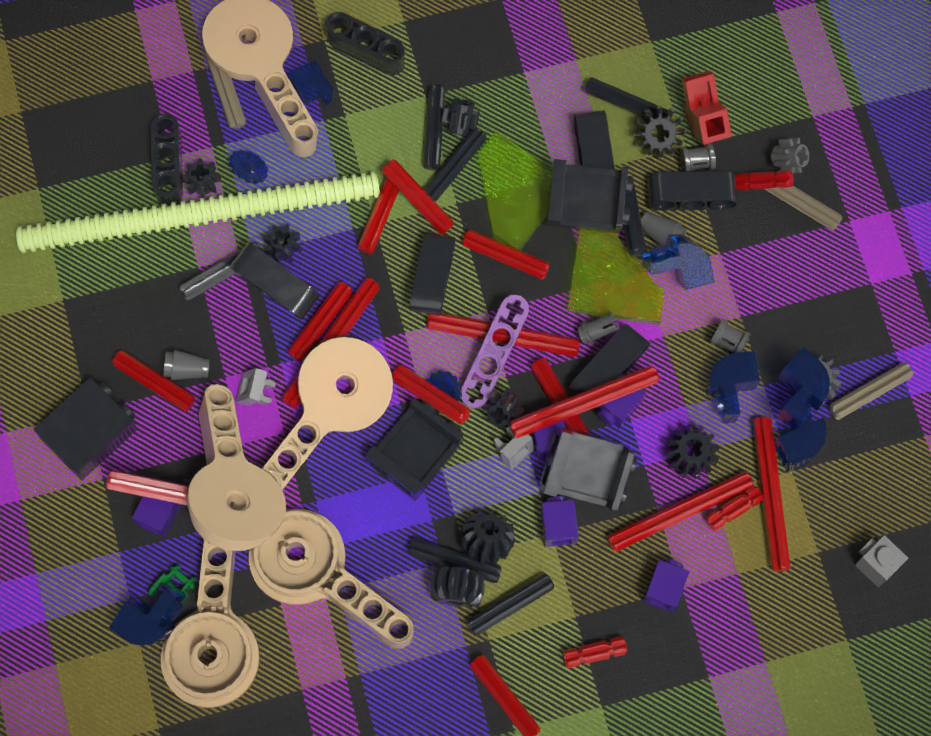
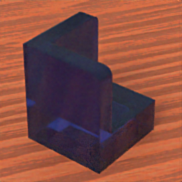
(311, 83)

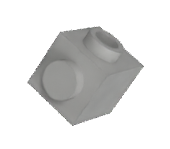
(880, 560)

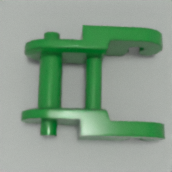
(166, 581)

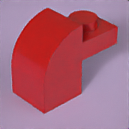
(703, 111)

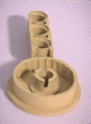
(260, 61)
(326, 407)
(229, 478)
(319, 574)
(211, 628)

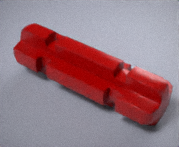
(764, 180)
(734, 508)
(594, 652)

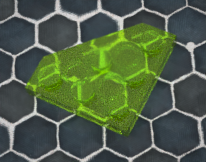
(514, 189)
(612, 281)

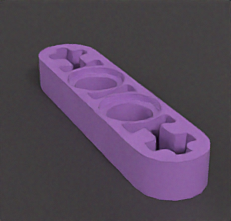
(491, 350)

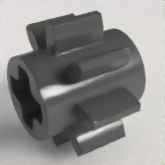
(790, 155)

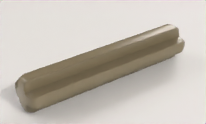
(227, 96)
(808, 206)
(871, 390)

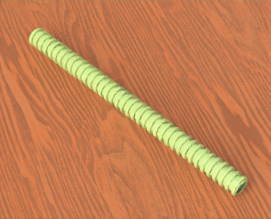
(196, 212)

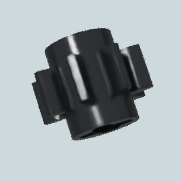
(460, 116)
(193, 178)
(285, 235)
(503, 408)

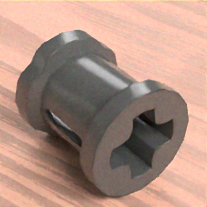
(698, 158)
(730, 337)

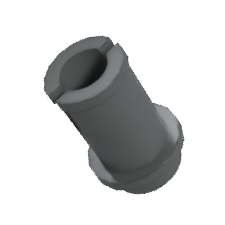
(598, 328)

